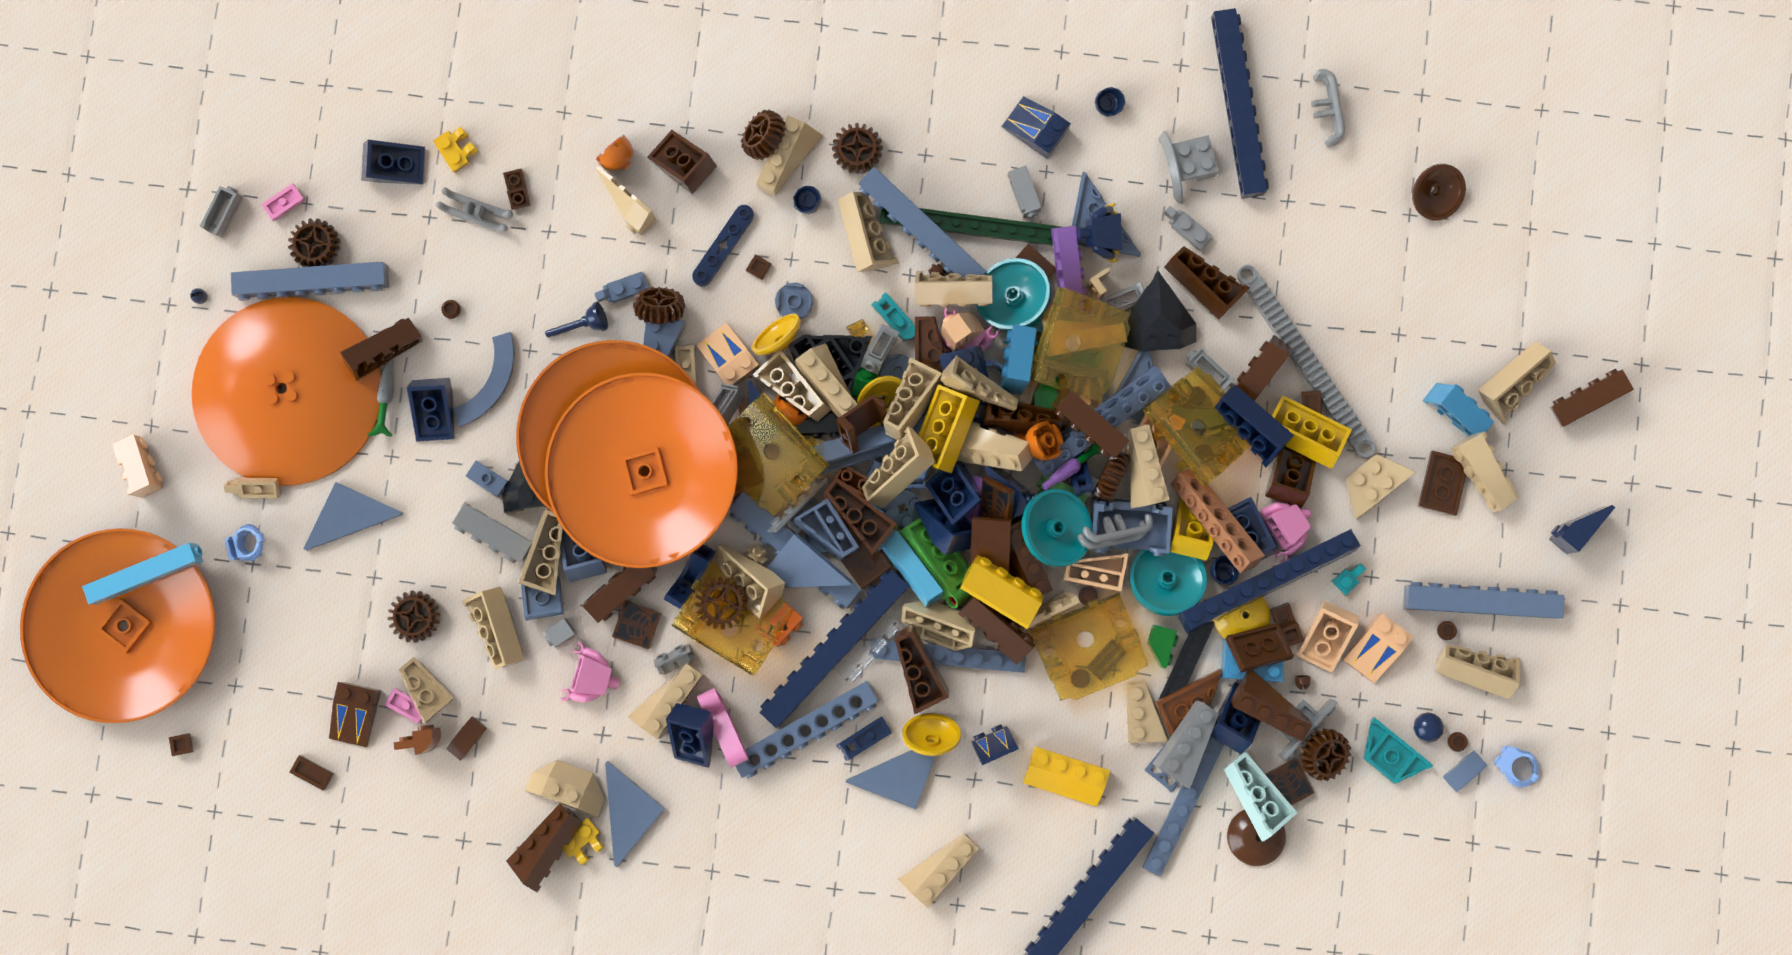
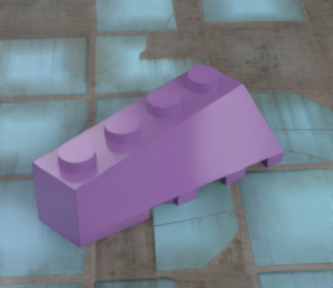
(1067, 259)

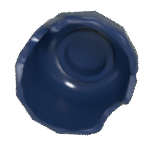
(1109, 101)
(807, 200)
(1224, 571)
(1428, 727)

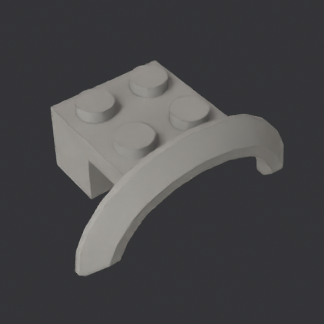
(1188, 161)

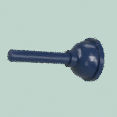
(594, 318)

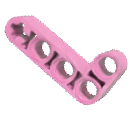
(724, 727)

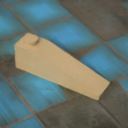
(971, 382)

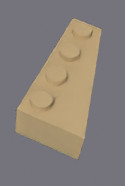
(952, 289)

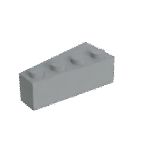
(491, 532)
(1187, 745)

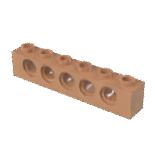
(1218, 521)

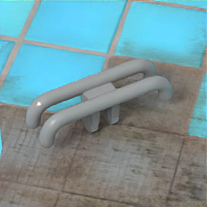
(1335, 105)
(474, 210)
(1115, 537)

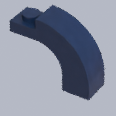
(694, 569)

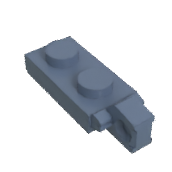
(622, 288)

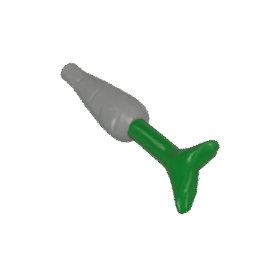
(384, 397)

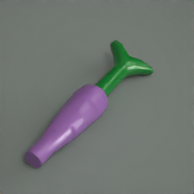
(1070, 467)

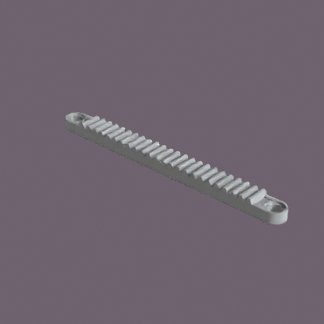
(1305, 360)

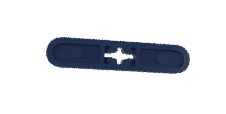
(712, 261)

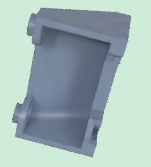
(1155, 541)

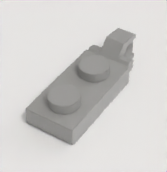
(1188, 228)

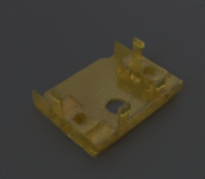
(1102, 337)
(1173, 415)
(767, 480)
(741, 647)
(1108, 661)

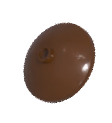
(1447, 193)
(1244, 846)

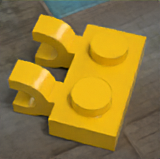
(451, 151)
(585, 834)

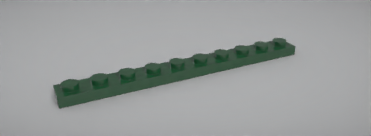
(985, 226)

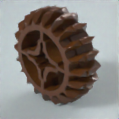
(763, 134)
(849, 148)
(314, 229)
(659, 305)
(1111, 476)
(723, 594)
(430, 620)
(1321, 749)

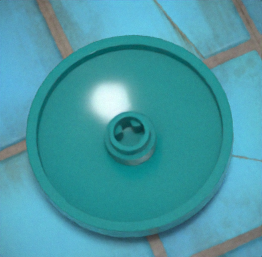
(1018, 294)
(1053, 526)
(1167, 582)

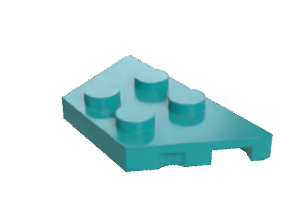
(1391, 754)

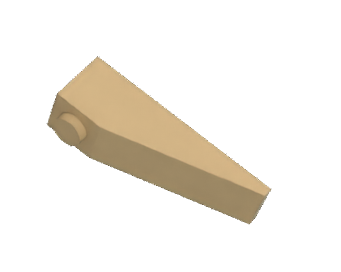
(634, 211)
(758, 582)

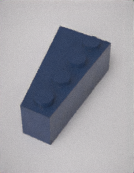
(1254, 424)

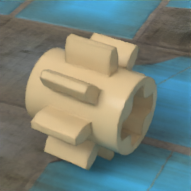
(757, 554)

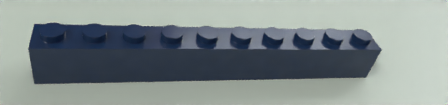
(1238, 103)
(1269, 581)
(834, 649)
(1091, 889)

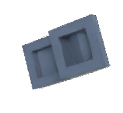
(1465, 771)

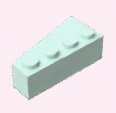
(1259, 796)

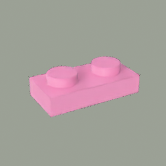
(283, 202)
(403, 704)

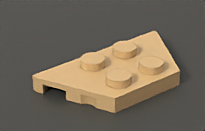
(1374, 482)

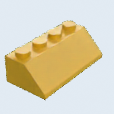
(947, 425)
(1313, 432)
(1002, 591)
(1066, 776)

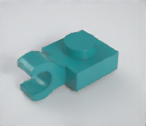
(1347, 580)

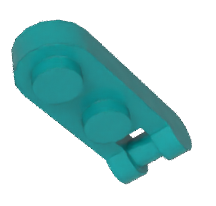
(895, 317)

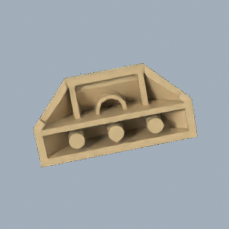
(939, 625)
(567, 786)

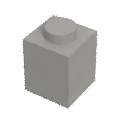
(560, 633)

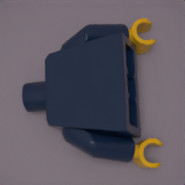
(1103, 232)

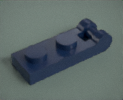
(1082, 475)
(865, 738)

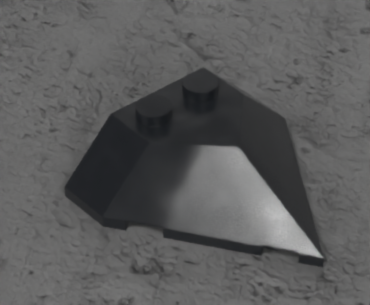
(1159, 320)
(845, 350)
(518, 493)

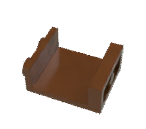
(859, 420)

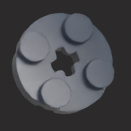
(906, 516)

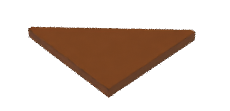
(1177, 704)

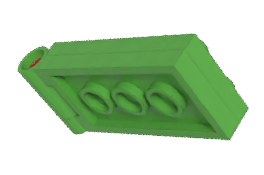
(945, 569)

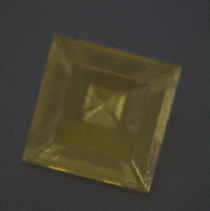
(858, 328)

